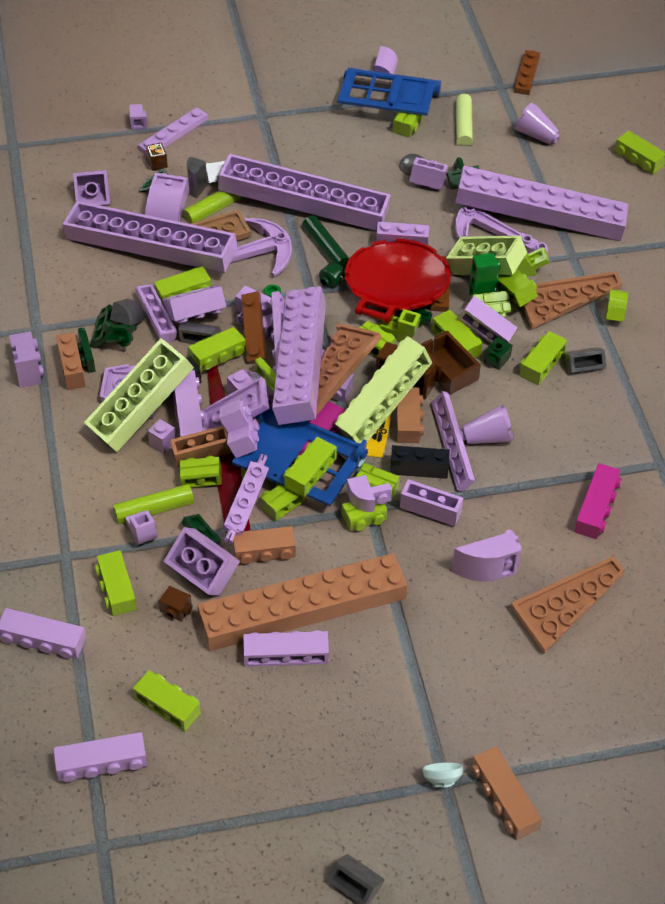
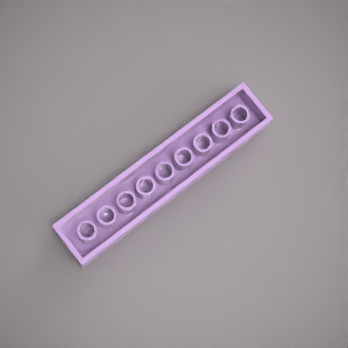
(303, 192)
(542, 203)
(150, 236)
(300, 356)

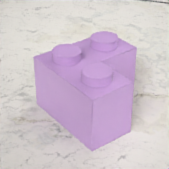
(240, 427)

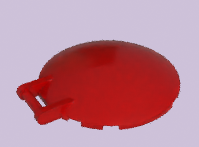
(396, 277)

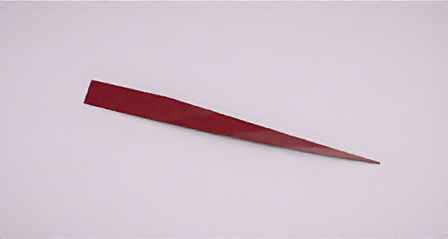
(231, 474)

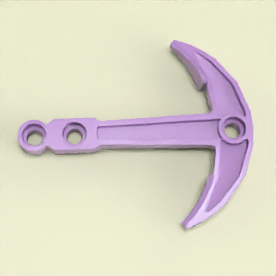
(475, 215)
(277, 240)

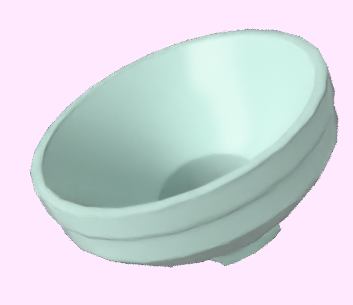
(443, 773)

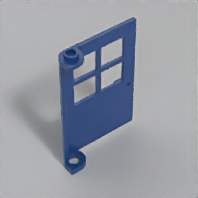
(406, 93)
(285, 442)

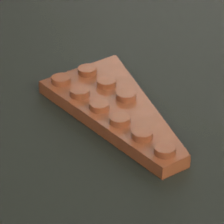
(566, 295)
(342, 357)
(559, 606)

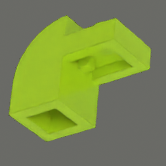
(533, 261)
(616, 305)
(403, 326)

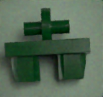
(118, 333)

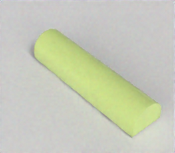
(464, 126)

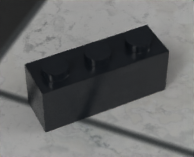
(420, 462)

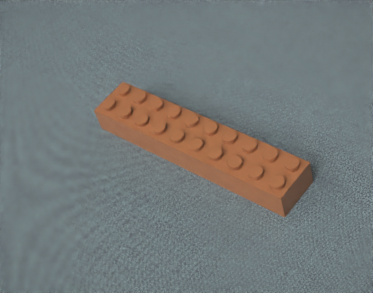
(302, 601)

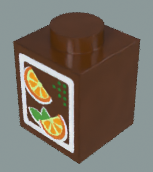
(156, 156)

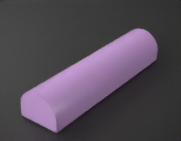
(156, 312)

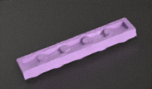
(176, 129)
(277, 306)

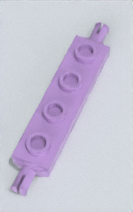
(245, 498)

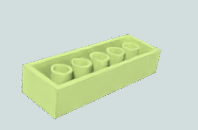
(384, 391)
(139, 394)

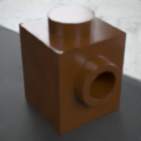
(175, 603)

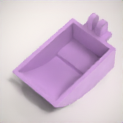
(167, 196)
(488, 558)

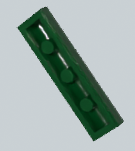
(324, 241)

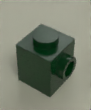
(498, 353)

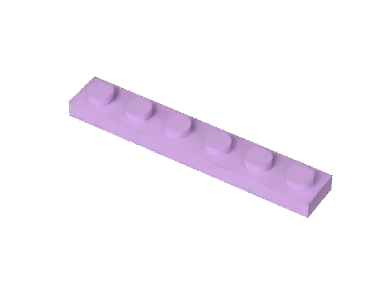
(453, 441)

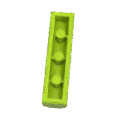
(209, 206)
(155, 502)

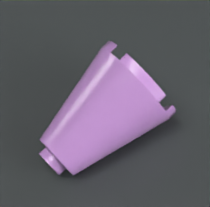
(537, 125)
(488, 428)

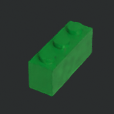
(484, 274)

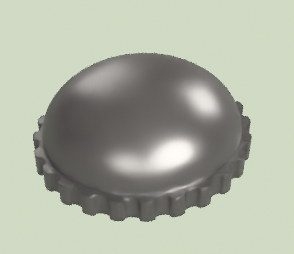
(407, 162)

